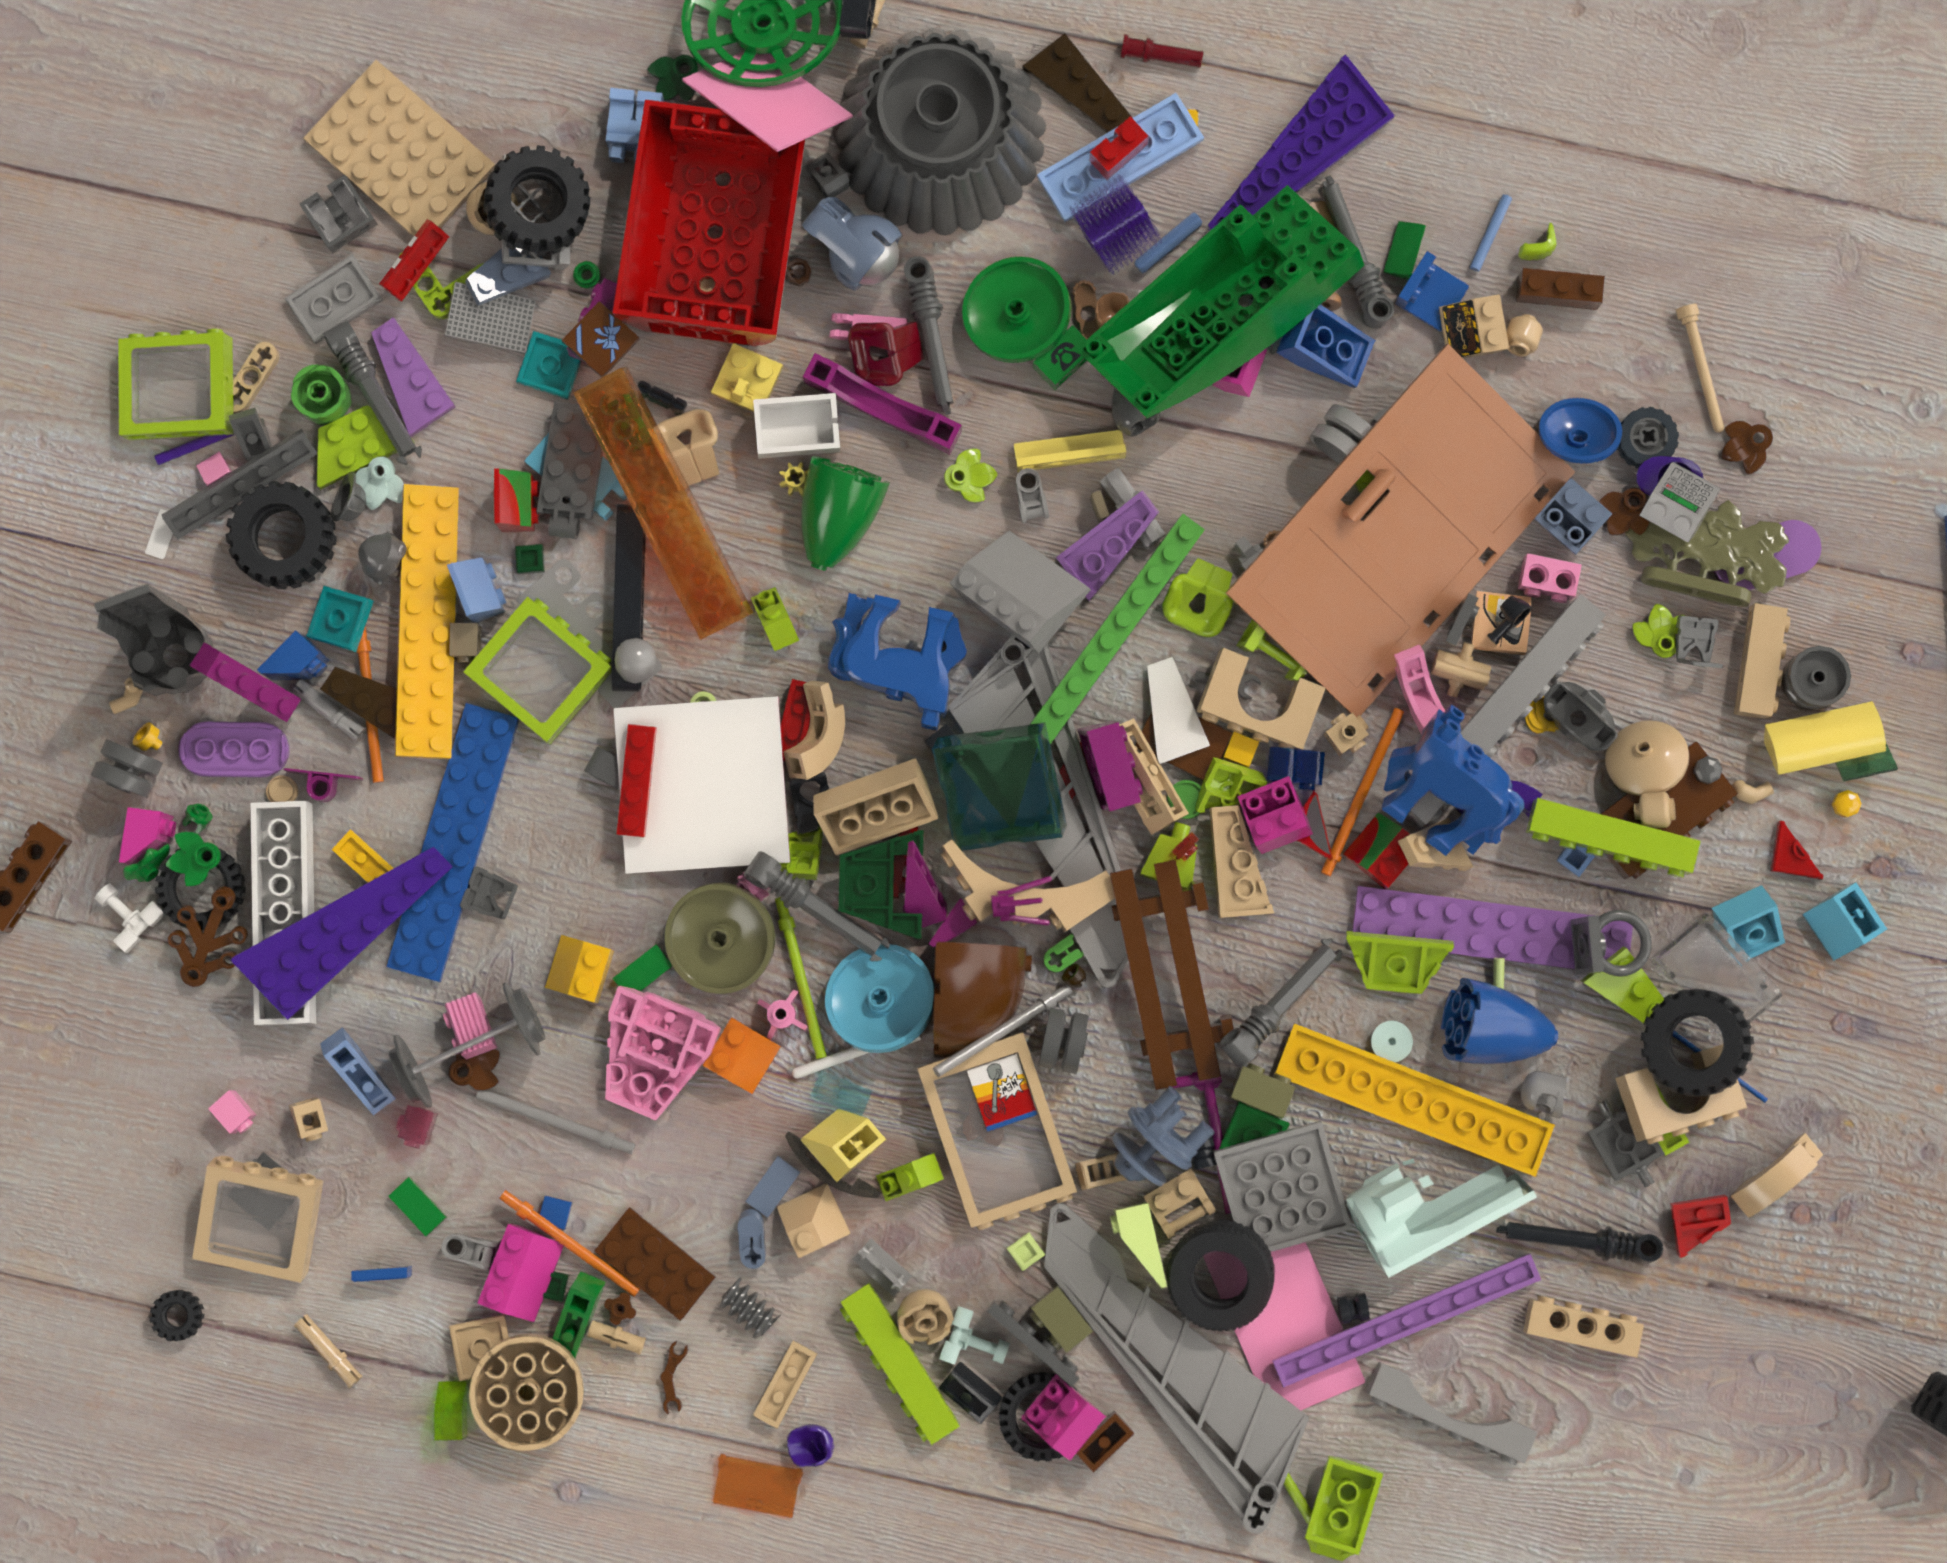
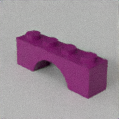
(245, 682)

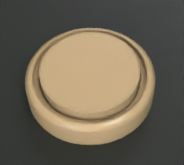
(282, 789)

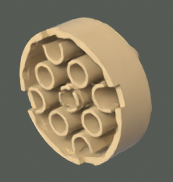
(531, 1362)

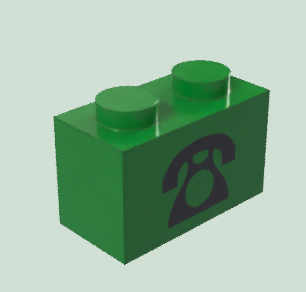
(1061, 360)

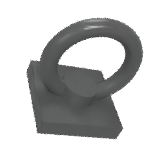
(1590, 944)

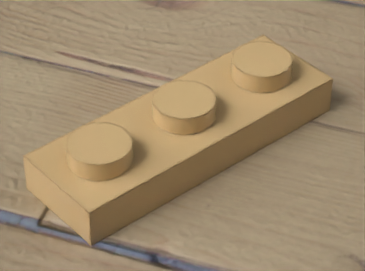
(785, 1384)

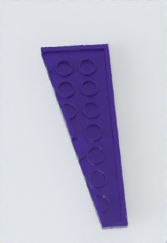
(1324, 131)
(311, 952)

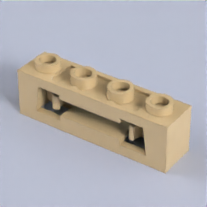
(1153, 806)

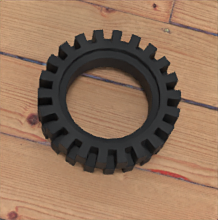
(169, 900)
(1008, 1423)

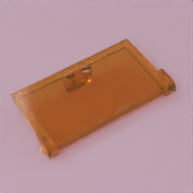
(759, 1482)

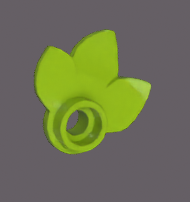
(973, 473)
(1659, 627)

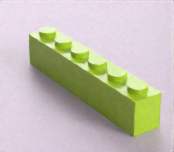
(1614, 837)
(900, 1364)

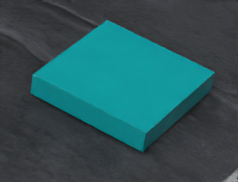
(548, 366)
(339, 619)

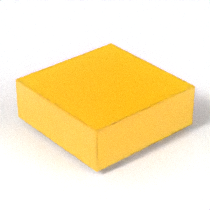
(1241, 749)

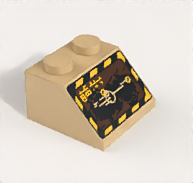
(1475, 326)

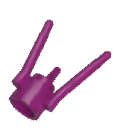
(1004, 904)

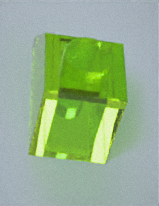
(450, 1411)

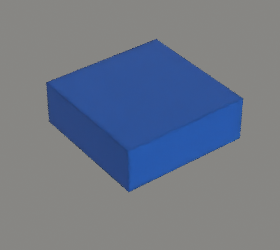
(556, 1211)

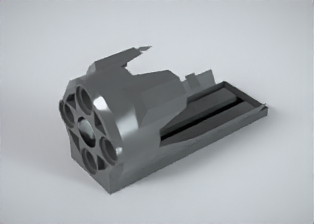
(144, 627)

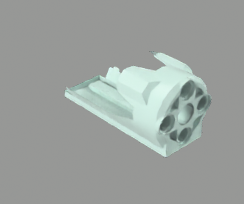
(1406, 1229)

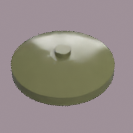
(719, 938)

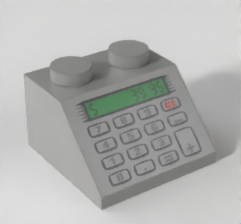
(1680, 502)

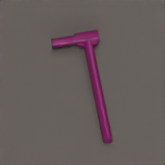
(1213, 1114)

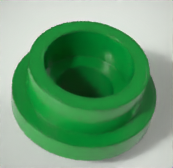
(583, 267)

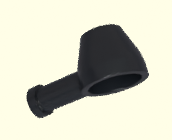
(1515, 612)

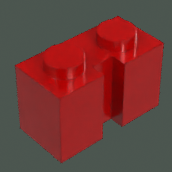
(1127, 143)

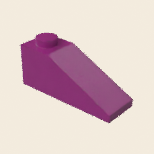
(922, 891)

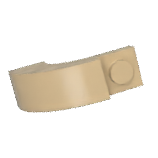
(824, 733)
(1778, 1177)

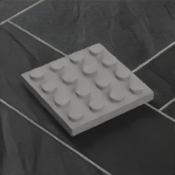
(1284, 1186)

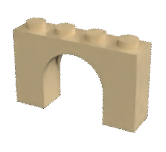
(1222, 704)
(1652, 1118)

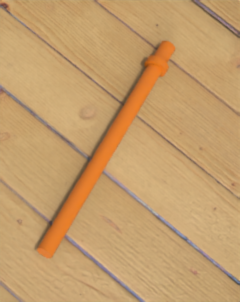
(1362, 791)

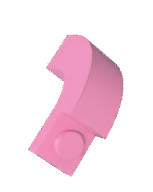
(1417, 685)

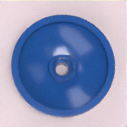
(1580, 430)

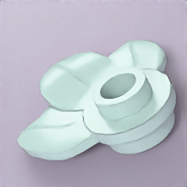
(377, 486)

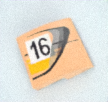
(1489, 617)

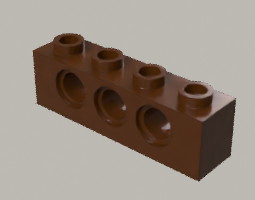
(54, 846)

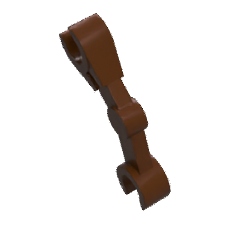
(668, 1375)

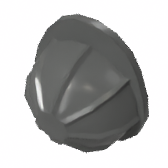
(349, 500)

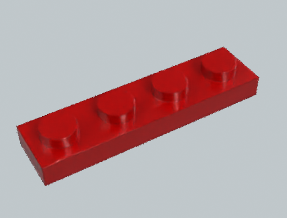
(636, 780)

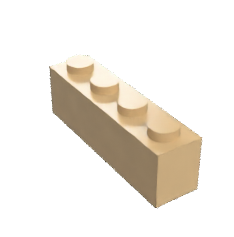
(1761, 661)

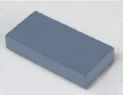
(772, 1186)

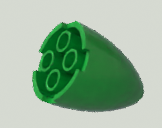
(837, 509)

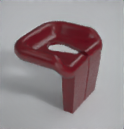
(899, 341)

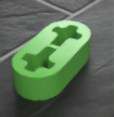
(1058, 949)

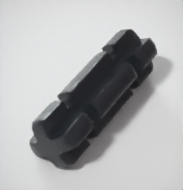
(662, 398)

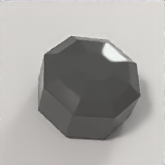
(1707, 770)

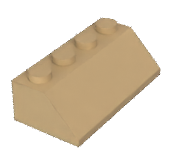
(875, 807)

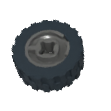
(1647, 435)

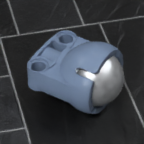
(860, 246)

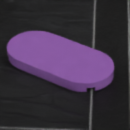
(1797, 555)
(234, 749)

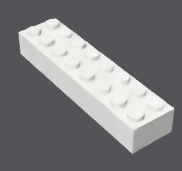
(281, 885)

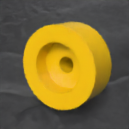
(147, 737)

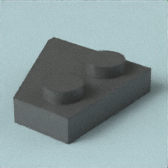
(1464, 616)

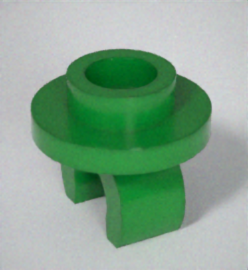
(199, 814)

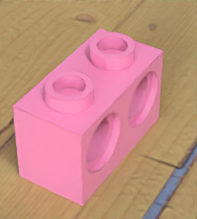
(1549, 570)

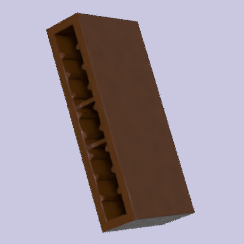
(1693, 807)

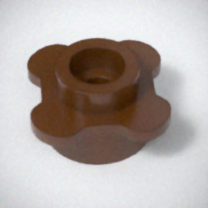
(612, 1306)

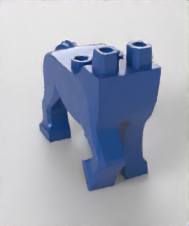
(897, 671)
(1458, 776)

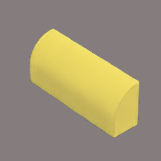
(1825, 738)

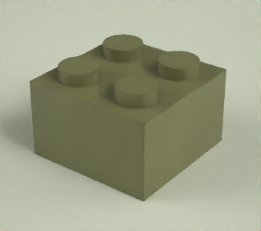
(1262, 1091)
(1061, 1319)

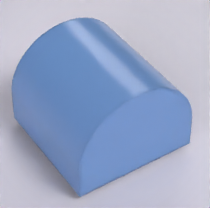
(1575, 860)

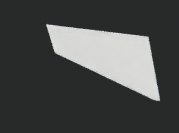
(1174, 716)

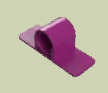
(315, 778)

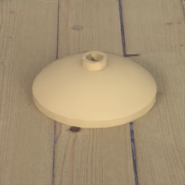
(1649, 770)

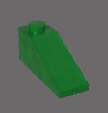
(578, 1311)

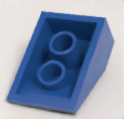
(1328, 347)

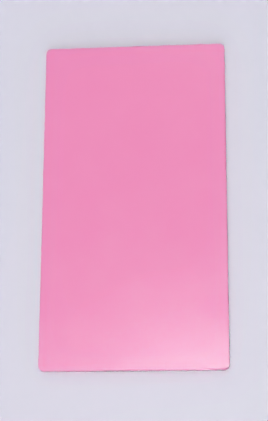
(1293, 1318)

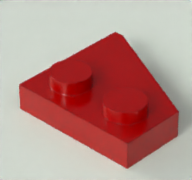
(1698, 1220)

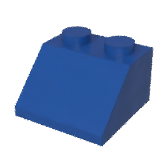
(295, 660)

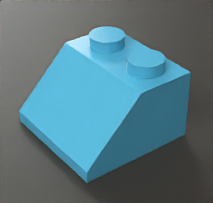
(1751, 921)

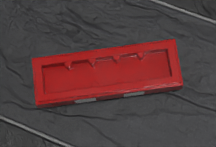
(414, 260)

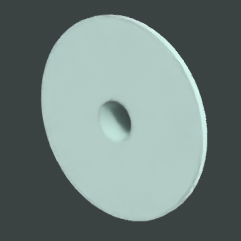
(1392, 1041)

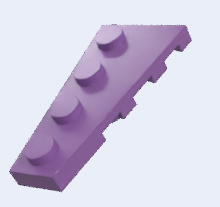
(411, 380)
(1105, 546)

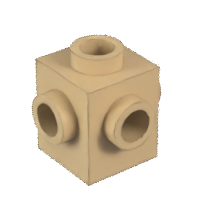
(1339, 740)

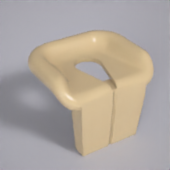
(697, 458)

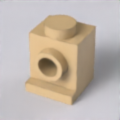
(309, 1107)

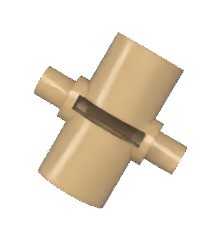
(1460, 670)

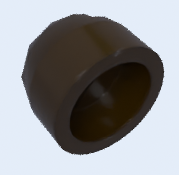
(1074, 976)

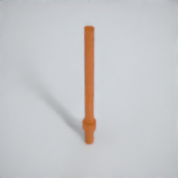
(372, 731)
(526, 1211)

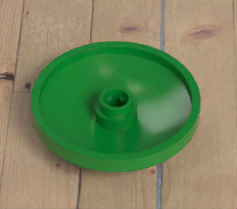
(1016, 309)

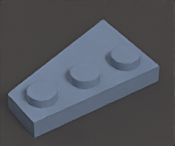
(499, 279)

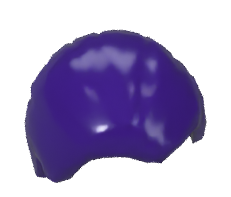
(810, 1445)

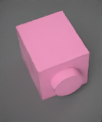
(233, 1112)

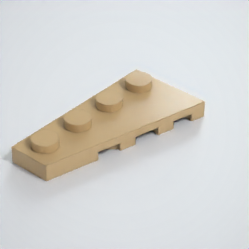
(1237, 876)

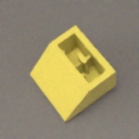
(843, 1142)

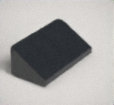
(970, 1392)

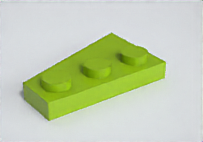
(1631, 993)

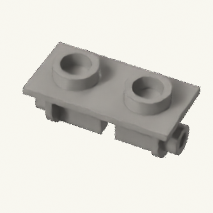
(882, 1267)

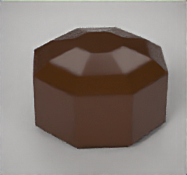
(798, 272)

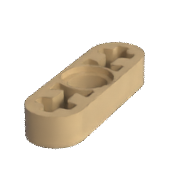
(269, 366)

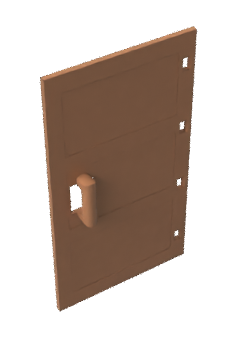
(1356, 590)

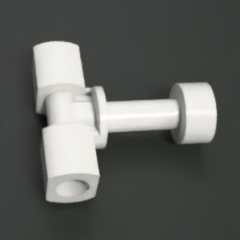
(134, 922)

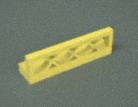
(1070, 450)

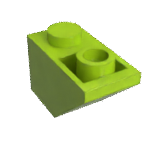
(774, 619)
(909, 1177)

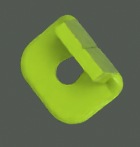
(1208, 580)

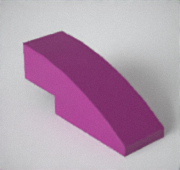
(954, 925)

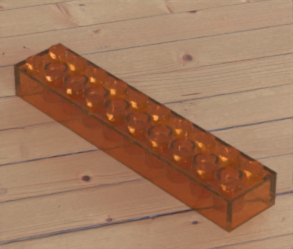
(663, 502)

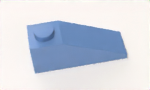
(356, 1071)

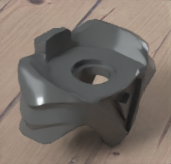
(1599, 728)

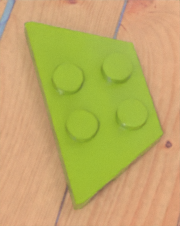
(350, 445)
(1397, 961)

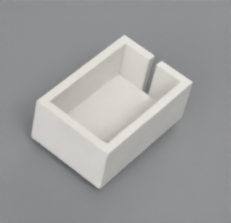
(796, 425)

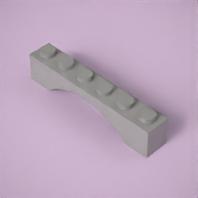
(1503, 1436)

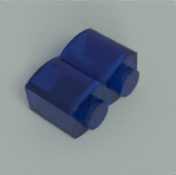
(1302, 767)

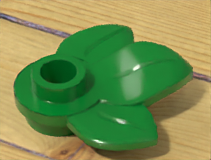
(190, 858)
(147, 867)

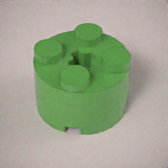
(306, 397)

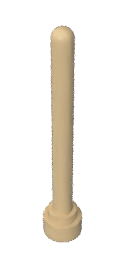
(1688, 317)

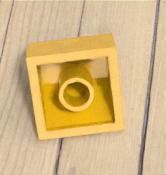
(579, 969)

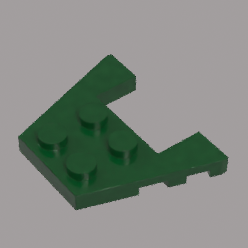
(868, 884)

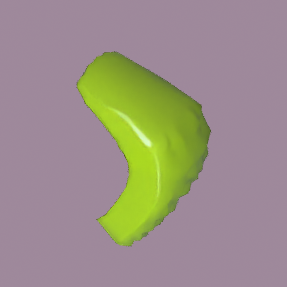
(1539, 250)

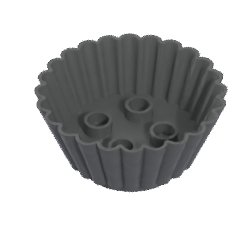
(940, 131)

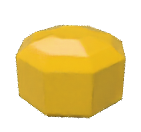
(1846, 803)

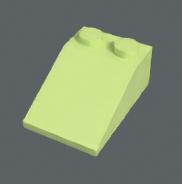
(1138, 1233)

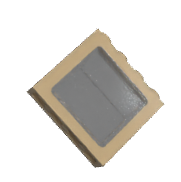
(257, 1218)

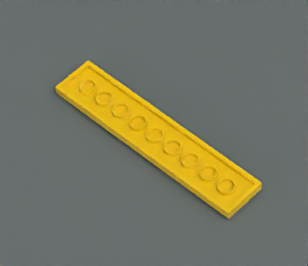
(425, 617)
(1414, 1100)

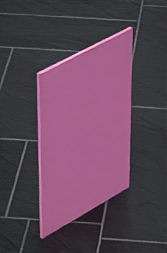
(776, 113)

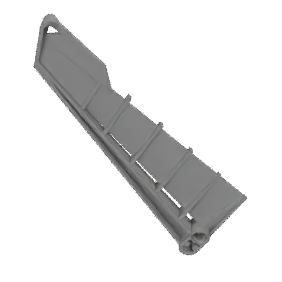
(998, 702)
(1227, 1396)

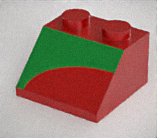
(515, 501)
(1378, 851)

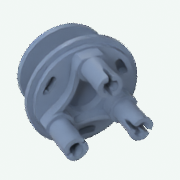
(1157, 1125)

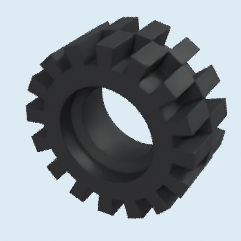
(160, 1320)

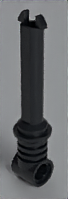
(1604, 1243)

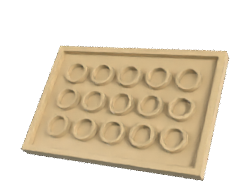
(399, 150)

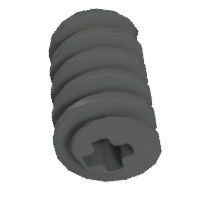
(748, 1309)

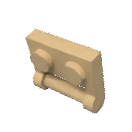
(1175, 1195)

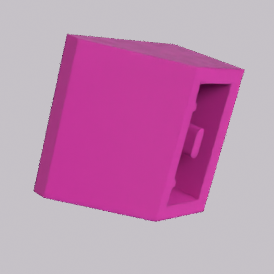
(1275, 815)
(1063, 1417)

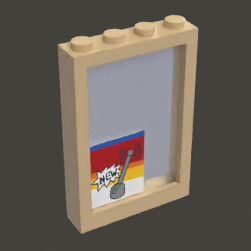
(998, 1133)

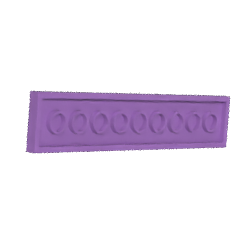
(1479, 926)

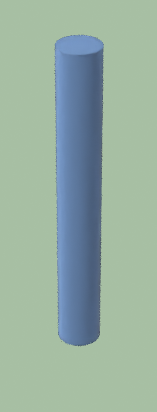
(1490, 233)

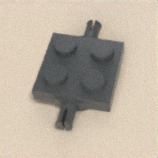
(1619, 1147)

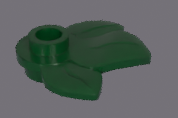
(671, 77)

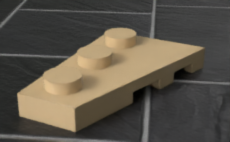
(1424, 855)

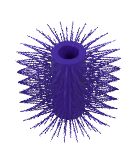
(1115, 224)

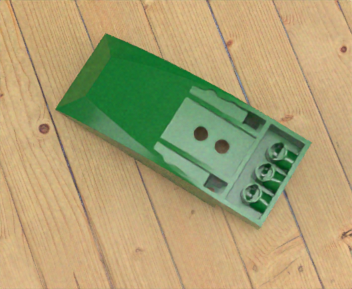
(1189, 321)

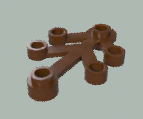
(205, 941)

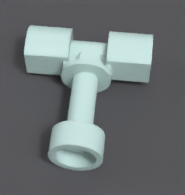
(962, 1337)

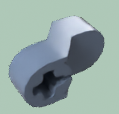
(751, 1225)

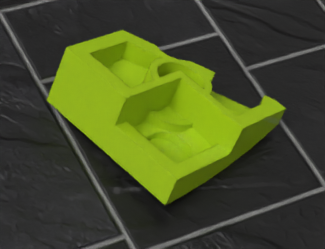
(1225, 782)
(804, 855)

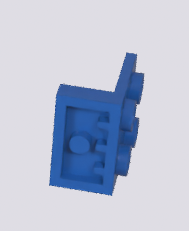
(1430, 289)

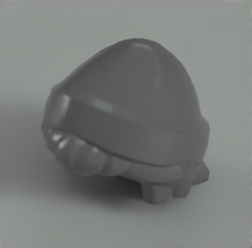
(381, 556)

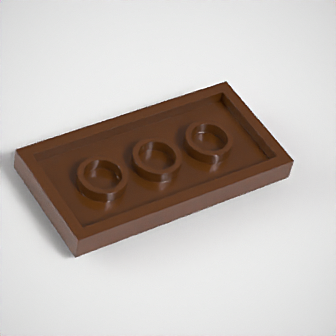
(655, 1263)

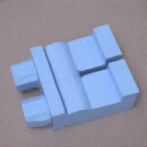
(622, 125)

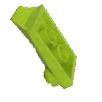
(1342, 1508)

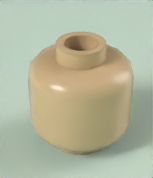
(1523, 335)
(1655, 810)

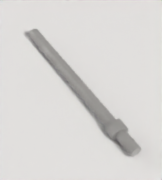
(1044, 1003)
(606, 1139)

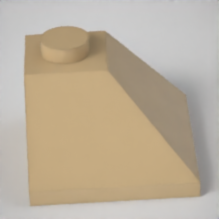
(813, 1220)

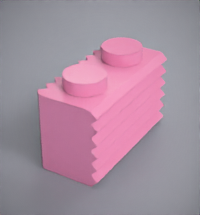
(468, 1021)

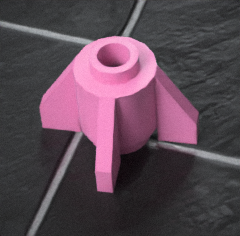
(790, 1018)

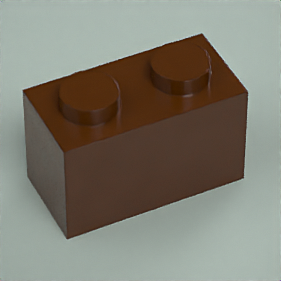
(1105, 1441)

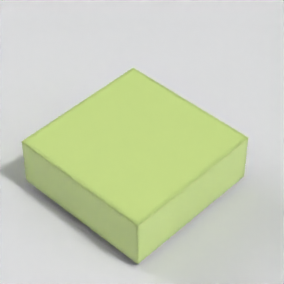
(1025, 1251)

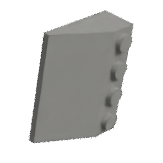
(1020, 589)

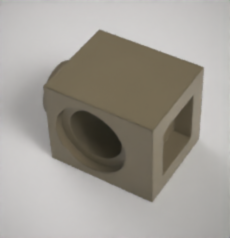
(465, 641)

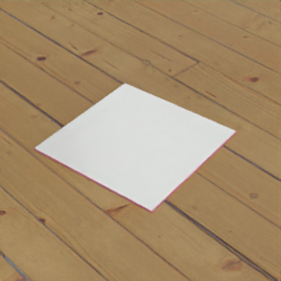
(712, 785)

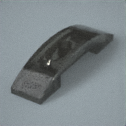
(859, 1188)

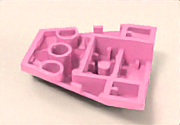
(653, 1050)

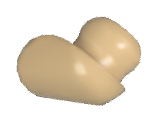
(128, 700)
(1750, 794)

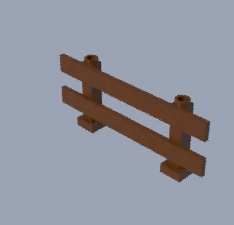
(1200, 1033)

